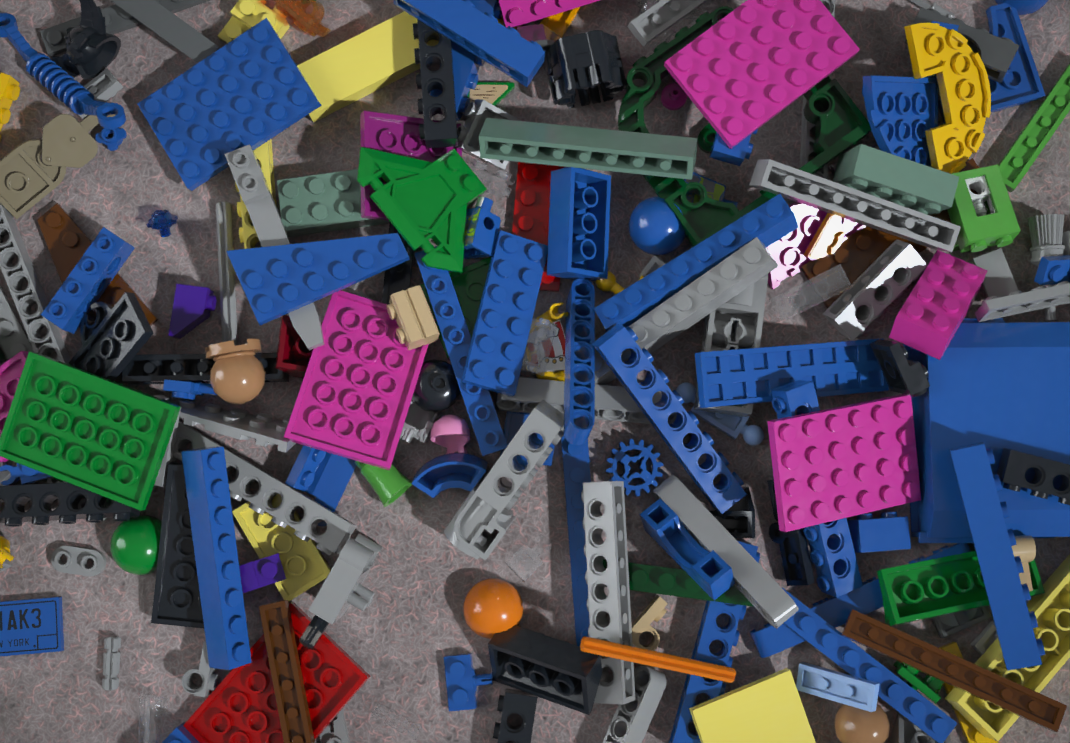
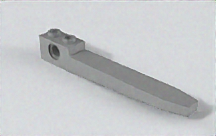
(270, 230)

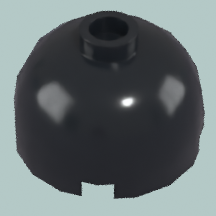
(436, 386)

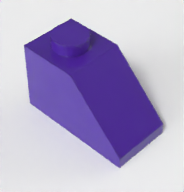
(190, 309)

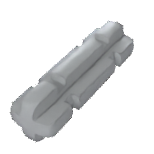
(111, 663)

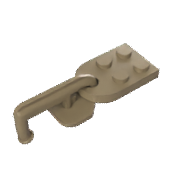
(28, 178)

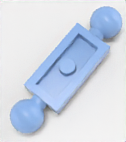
(728, 424)

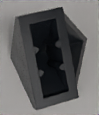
(739, 518)

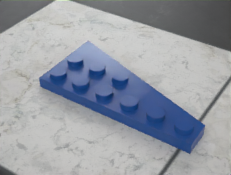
(298, 274)

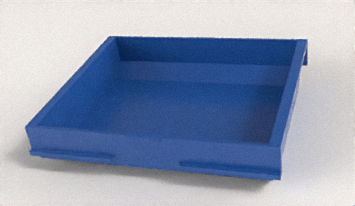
(998, 389)

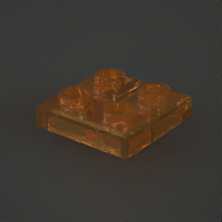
(306, 22)

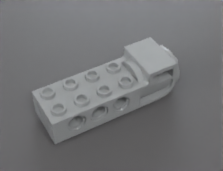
(734, 327)
(491, 503)

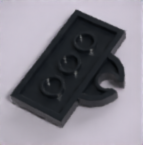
(112, 337)

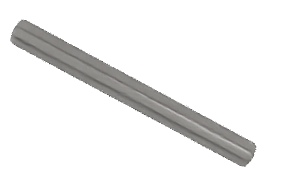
(226, 272)

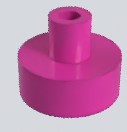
(673, 97)

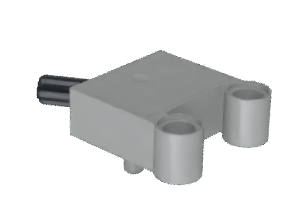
(342, 587)

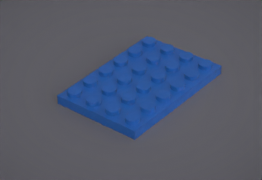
(227, 102)

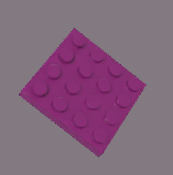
(396, 136)

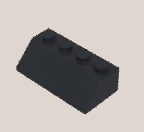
(545, 667)

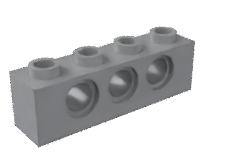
(878, 275)

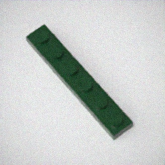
(675, 583)

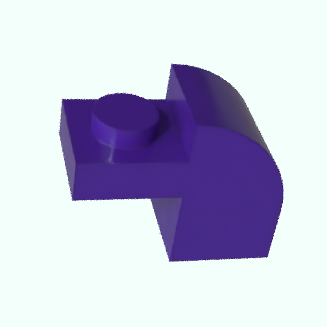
(261, 573)

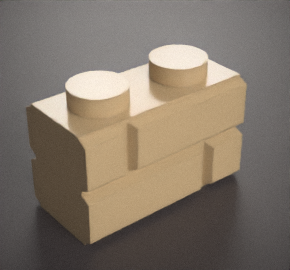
(413, 318)

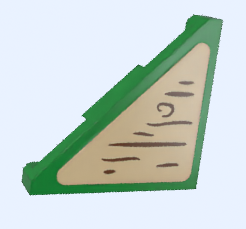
(491, 91)

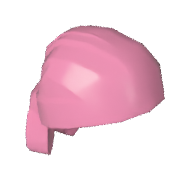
(451, 433)

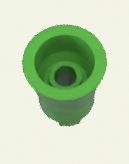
(386, 483)

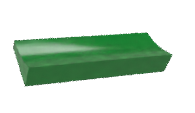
(937, 588)

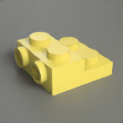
(248, 14)

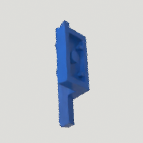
(321, 476)

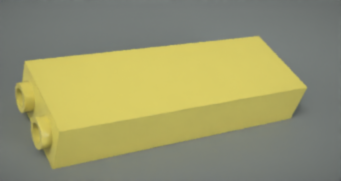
(362, 64)

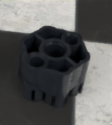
(584, 63)

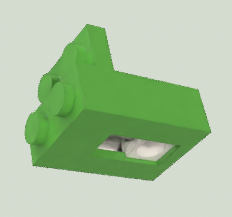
(970, 210)

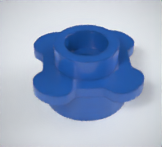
(111, 143)

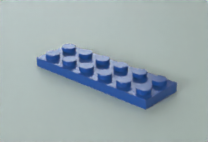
(505, 314)

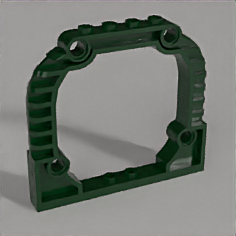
(835, 132)

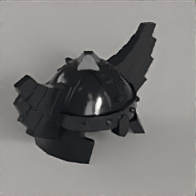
(88, 44)

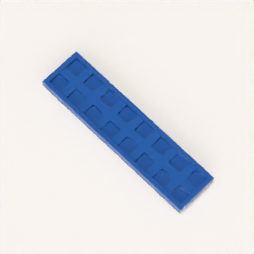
(752, 373)

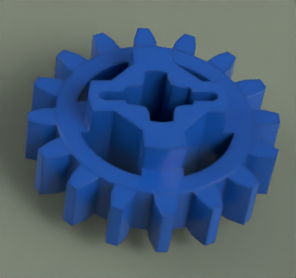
(644, 475)

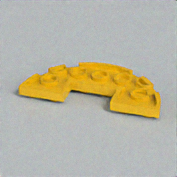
(962, 90)

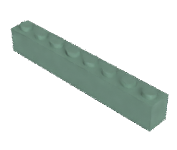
(588, 148)

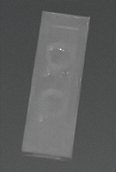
(810, 293)

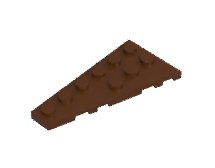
(67, 246)

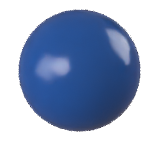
(655, 227)

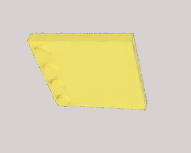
(755, 713)

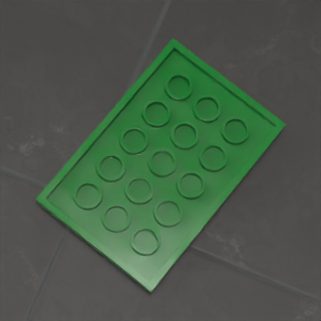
(87, 430)

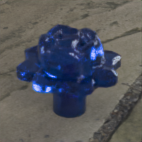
(162, 221)

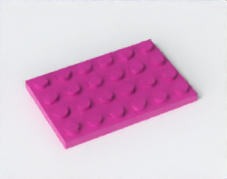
(759, 62)
(356, 384)
(844, 461)

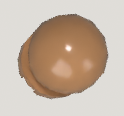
(236, 371)
(861, 726)

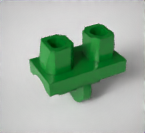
(929, 685)

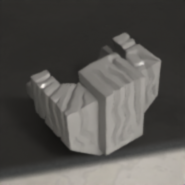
(417, 423)

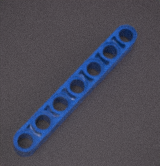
(579, 362)

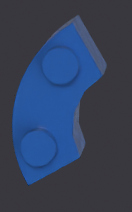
(450, 471)

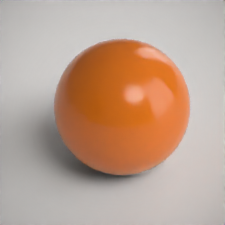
(492, 607)

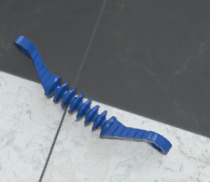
(59, 81)

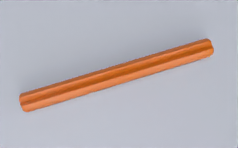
(657, 659)

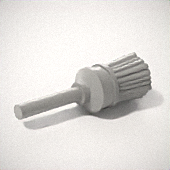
(1046, 240)

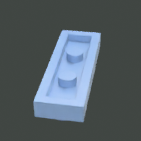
(837, 686)

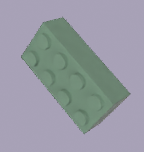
(896, 179)
(322, 203)

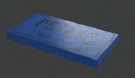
(31, 626)

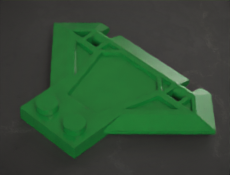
(424, 201)

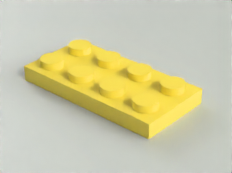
(300, 559)

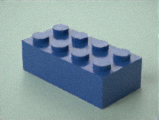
(579, 224)

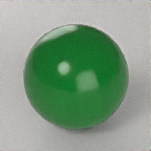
(137, 544)

